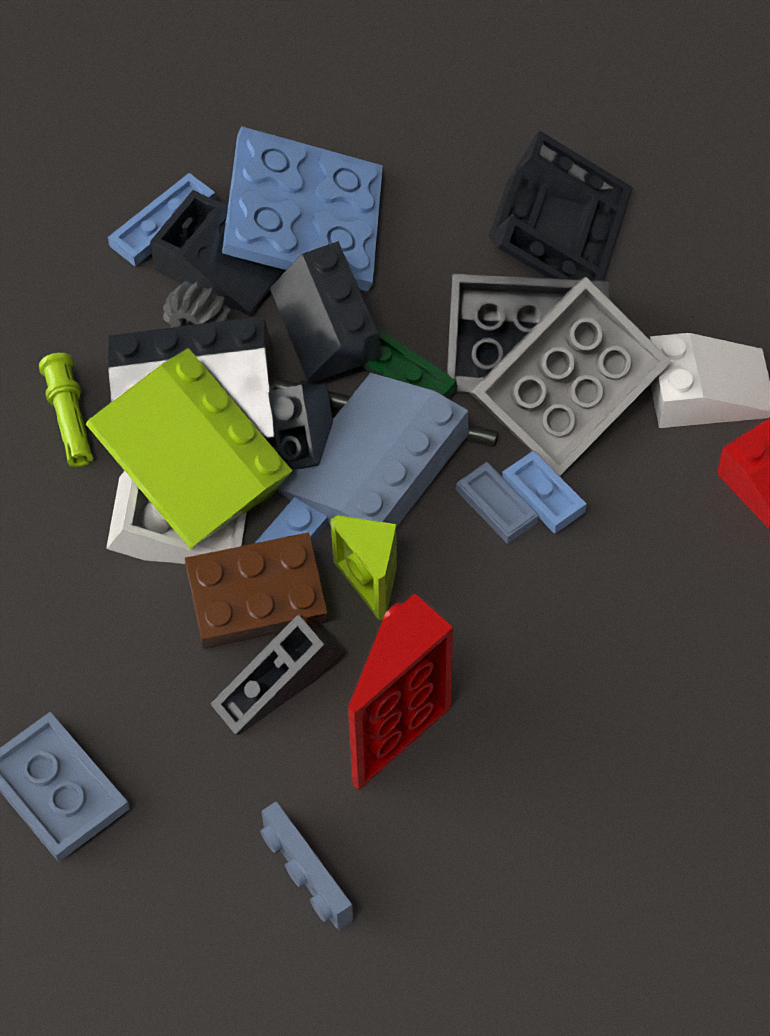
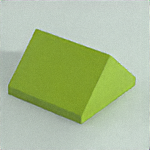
(367, 558)

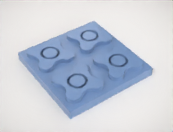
(300, 199)

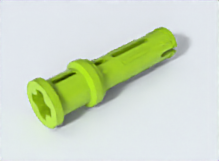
(64, 395)

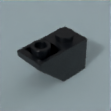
(301, 423)

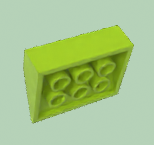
(189, 448)

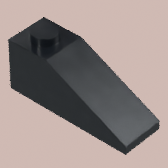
(277, 673)

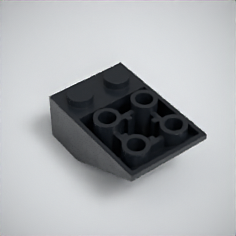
(191, 251)

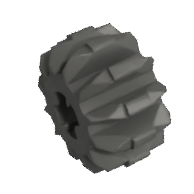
(194, 305)

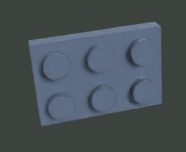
(57, 787)

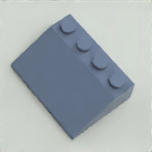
(381, 452)

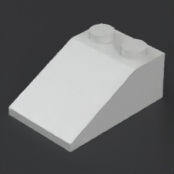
(709, 381)
(143, 532)

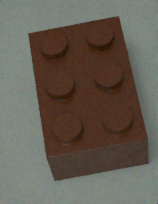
(254, 589)

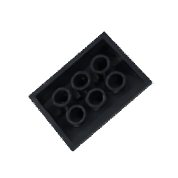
(493, 316)
(232, 351)

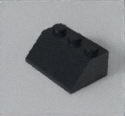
(325, 314)

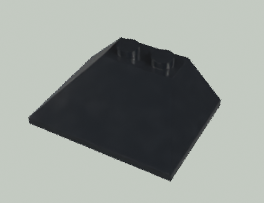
(560, 212)

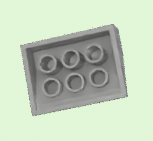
(570, 376)

